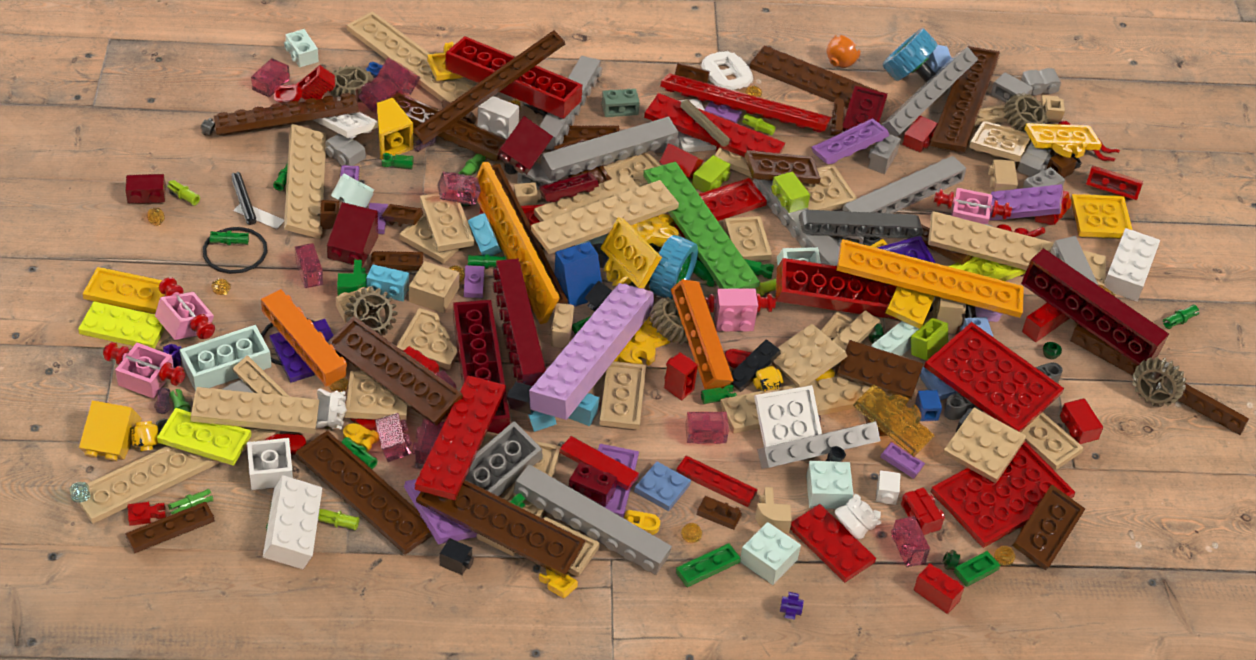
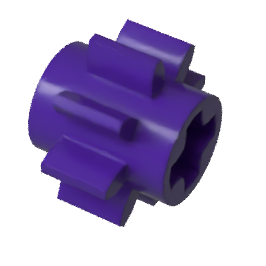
(173, 350)
(791, 605)

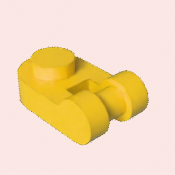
(358, 433)
(647, 521)

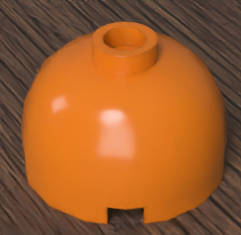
(842, 52)

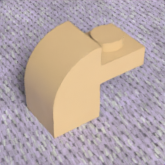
(1054, 108)
(776, 514)

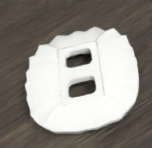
(736, 67)

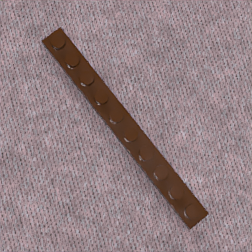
(488, 87)
(522, 218)
(1191, 397)

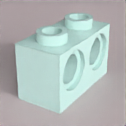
(301, 48)

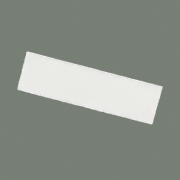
(263, 217)

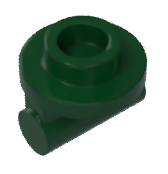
(874, 336)

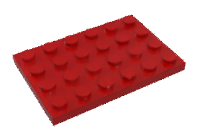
(994, 377)
(999, 508)

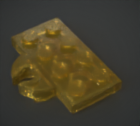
(895, 418)

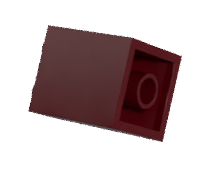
(525, 145)
(353, 234)

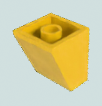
(394, 128)
(108, 430)

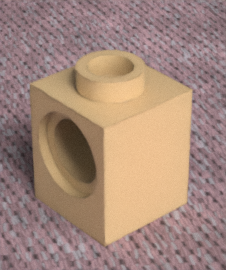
(527, 194)

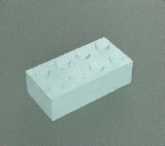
(212, 360)

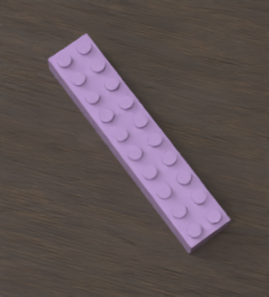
(591, 351)

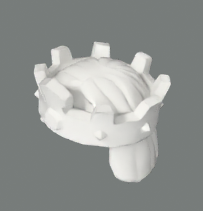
(331, 409)
(858, 517)

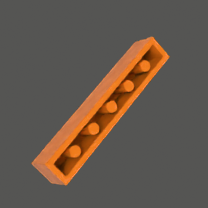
(701, 334)
(304, 337)

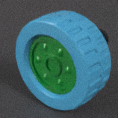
(911, 57)
(677, 263)

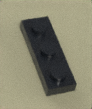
(757, 360)

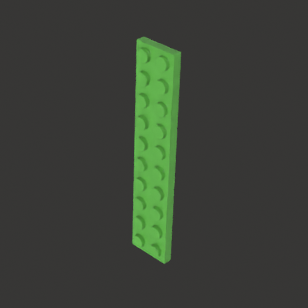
(702, 228)

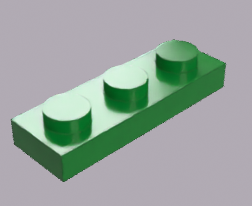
(708, 565)

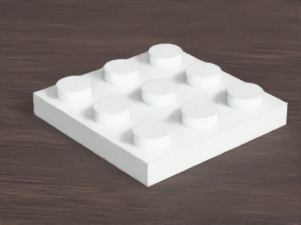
(787, 415)

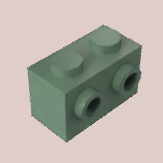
(620, 102)

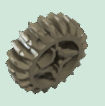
(350, 81)
(1024, 109)
(375, 319)
(667, 320)
(1166, 391)

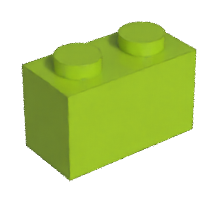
(711, 174)
(790, 192)
(929, 339)

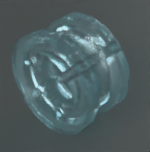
(80, 492)

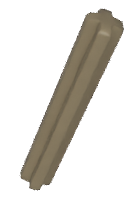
(705, 123)

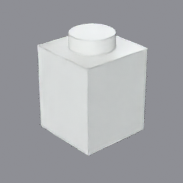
(888, 487)

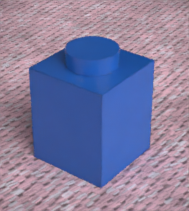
(929, 405)

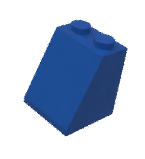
(577, 271)

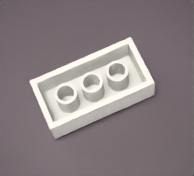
(1131, 264)
(292, 522)

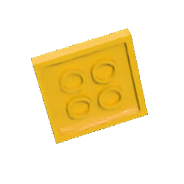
(1100, 215)

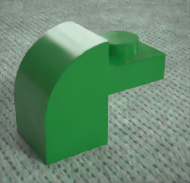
(352, 281)

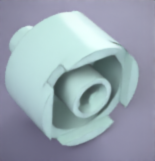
(352, 191)

